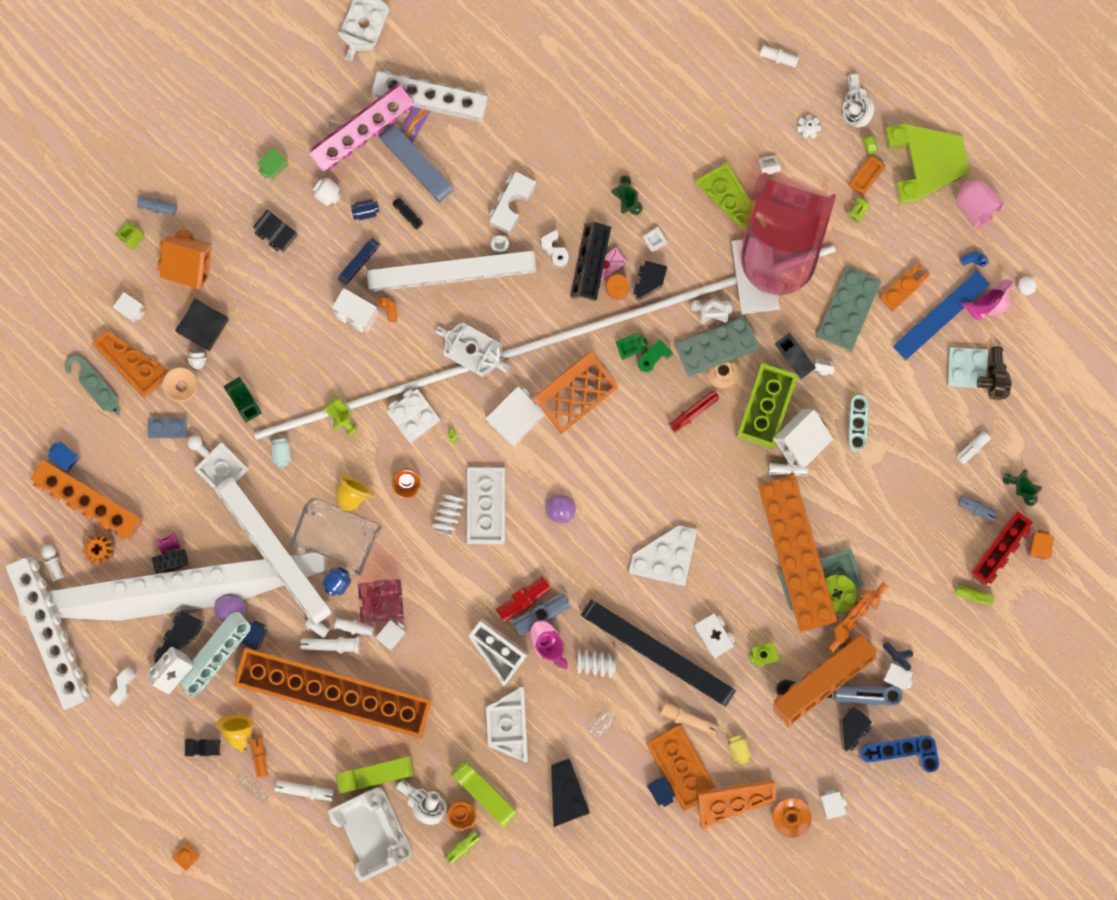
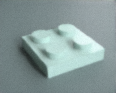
(966, 366)

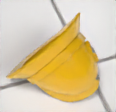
(351, 492)
(236, 730)

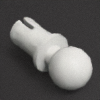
(48, 552)

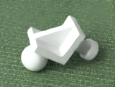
(713, 309)

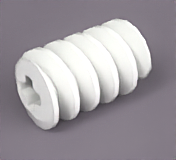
(447, 514)
(596, 663)

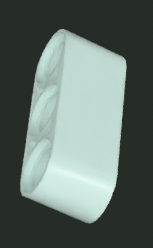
(861, 414)

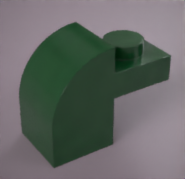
(242, 399)

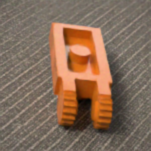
(903, 288)

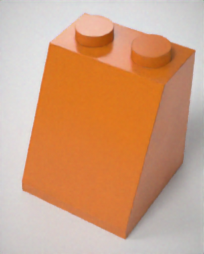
(185, 261)

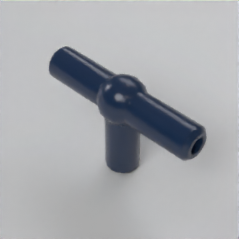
(899, 656)

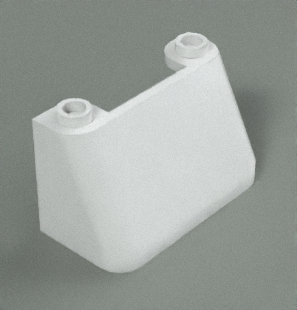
(372, 832)

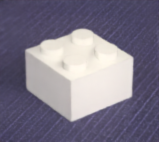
(355, 310)

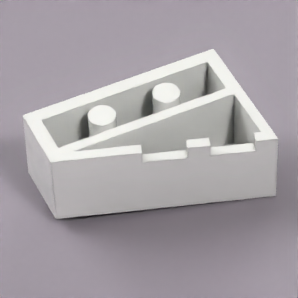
(498, 650)

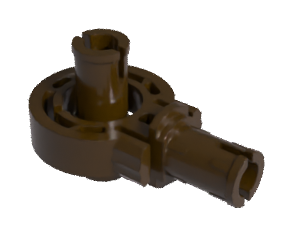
(999, 381)

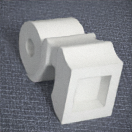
(559, 255)

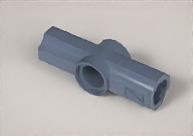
(552, 607)

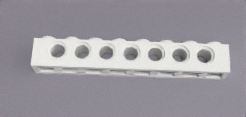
(39, 626)

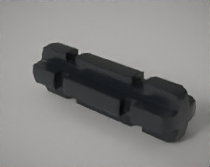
(407, 213)

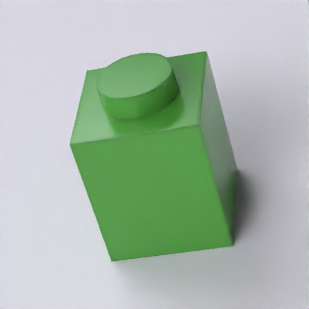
(272, 164)

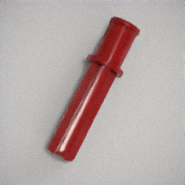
(695, 410)

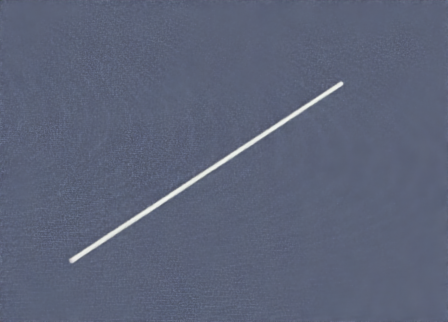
(513, 352)

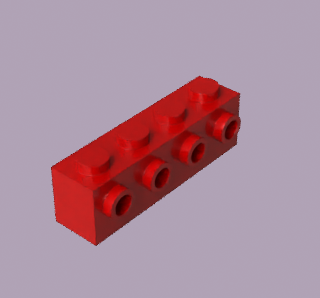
(998, 551)

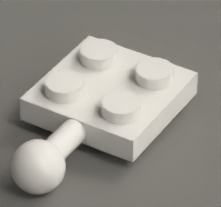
(218, 464)

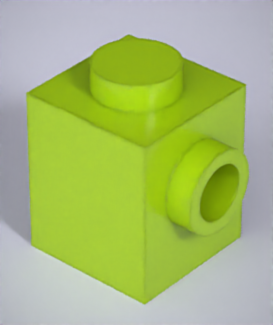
(763, 655)

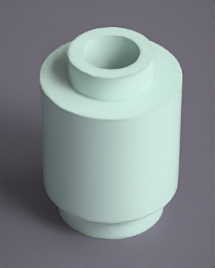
(281, 453)

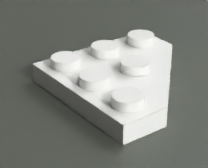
(666, 557)

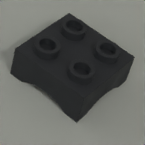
(202, 324)

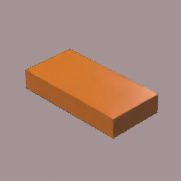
(867, 175)

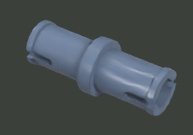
(157, 205)
(977, 508)

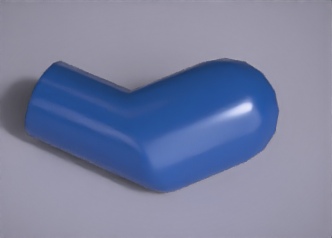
(974, 257)

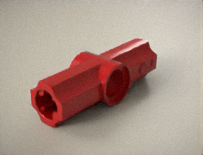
(523, 599)

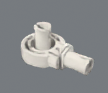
(857, 104)
(423, 803)

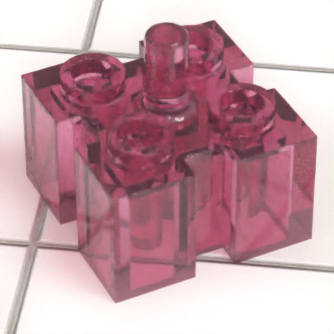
(381, 600)

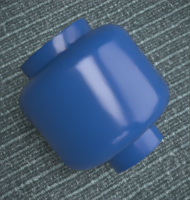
(336, 581)

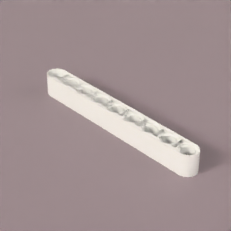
(451, 271)
(272, 550)

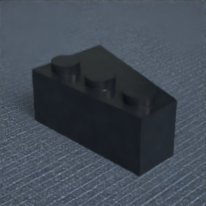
(566, 794)

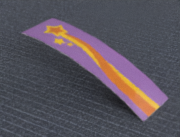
(414, 123)

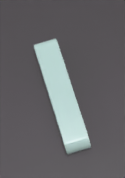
(215, 653)

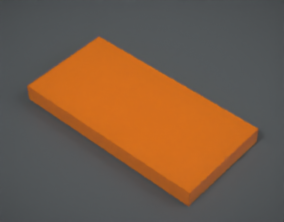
(680, 766)

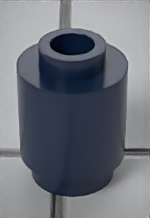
(365, 209)

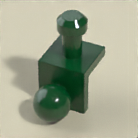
(628, 196)
(1024, 487)

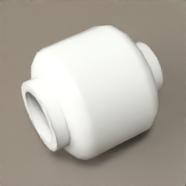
(326, 191)

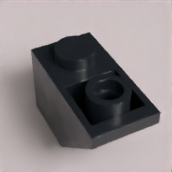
(651, 279)
(795, 355)
(852, 727)

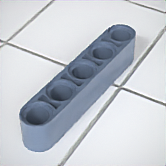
(415, 162)

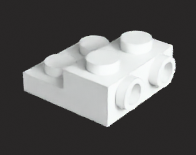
(412, 415)

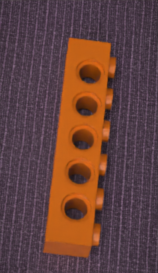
(46, 471)

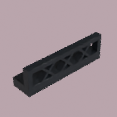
(590, 261)

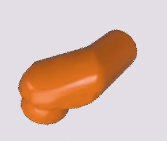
(389, 306)

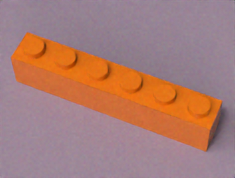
(824, 680)

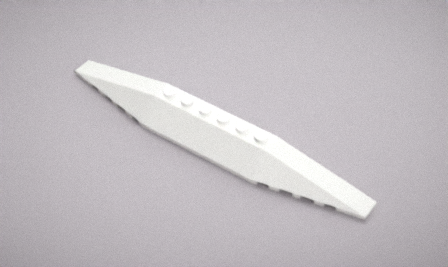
(172, 590)

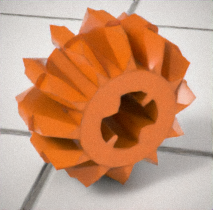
(104, 544)

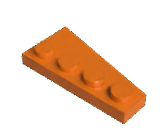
(135, 367)
(728, 801)

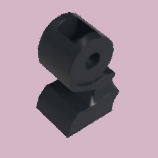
(202, 747)

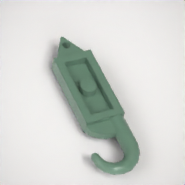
(95, 385)

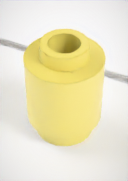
(739, 750)

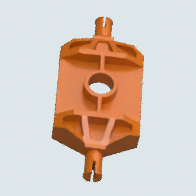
(854, 613)

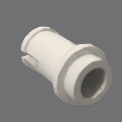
(319, 628)

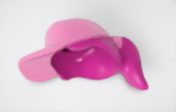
(993, 303)
(548, 643)

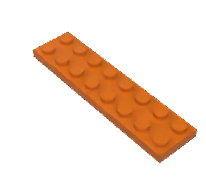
(797, 553)

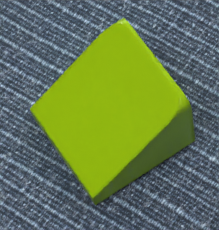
(130, 235)

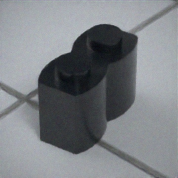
(275, 231)

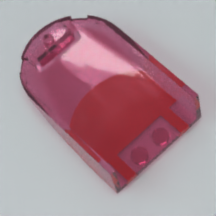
(783, 236)

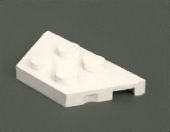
(508, 725)

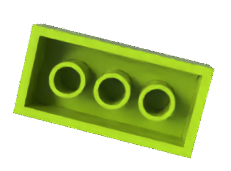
(767, 406)

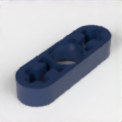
(358, 261)

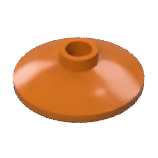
(802, 817)

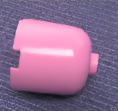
(978, 202)

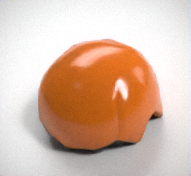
(406, 483)
(461, 815)

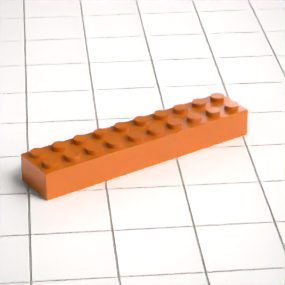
(333, 693)

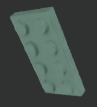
(848, 309)
(716, 346)
(836, 564)

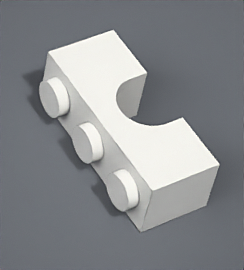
(518, 188)

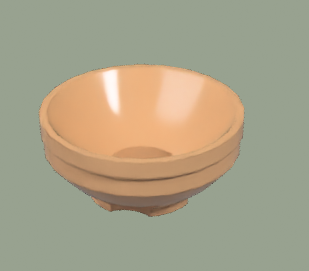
(173, 377)
(724, 382)

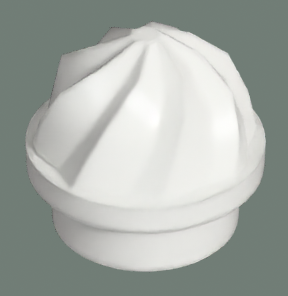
(197, 359)

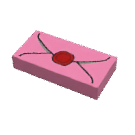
(613, 262)

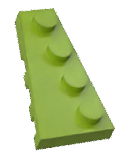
(727, 193)

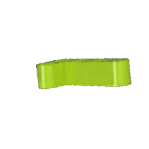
(374, 775)
(483, 793)

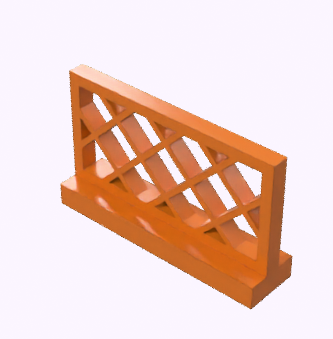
(561, 383)

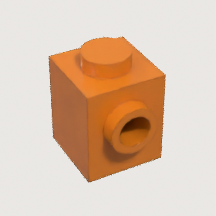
(1041, 545)

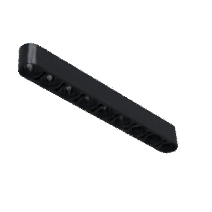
(658, 653)

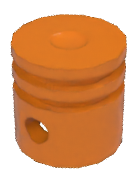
(617, 287)

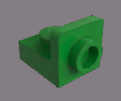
(632, 345)

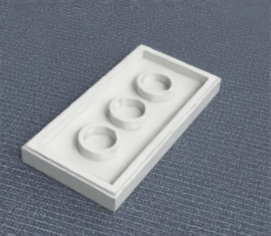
(750, 297)
(485, 505)

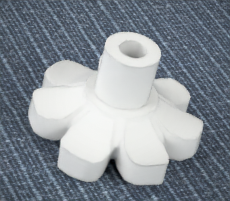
(809, 127)

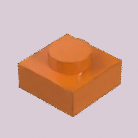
(186, 857)

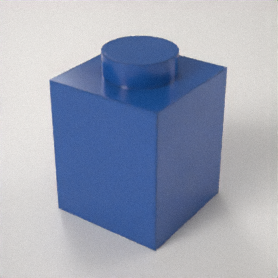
(63, 456)

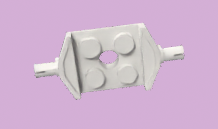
(363, 38)
(487, 353)

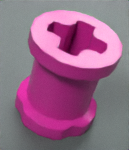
(168, 543)

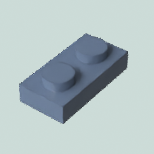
(167, 428)

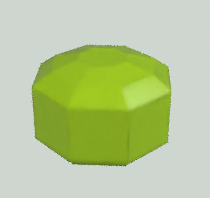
(870, 144)

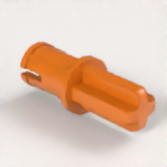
(259, 758)

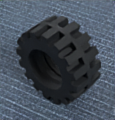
(170, 561)

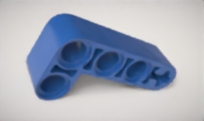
(897, 751)

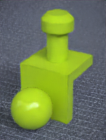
(340, 414)

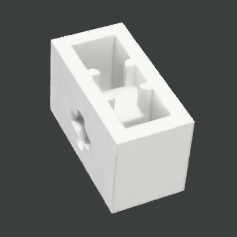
(705, 628)
(170, 670)

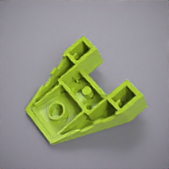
(934, 157)

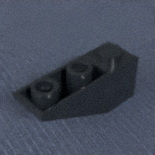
(183, 632)

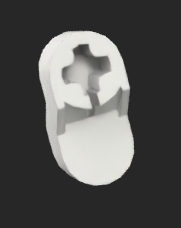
(123, 681)

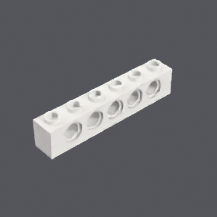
(436, 104)

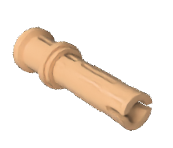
(680, 715)

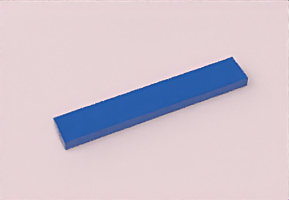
(940, 315)

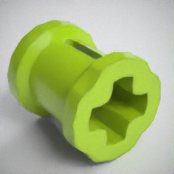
(858, 210)

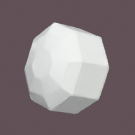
(499, 244)
(1026, 286)

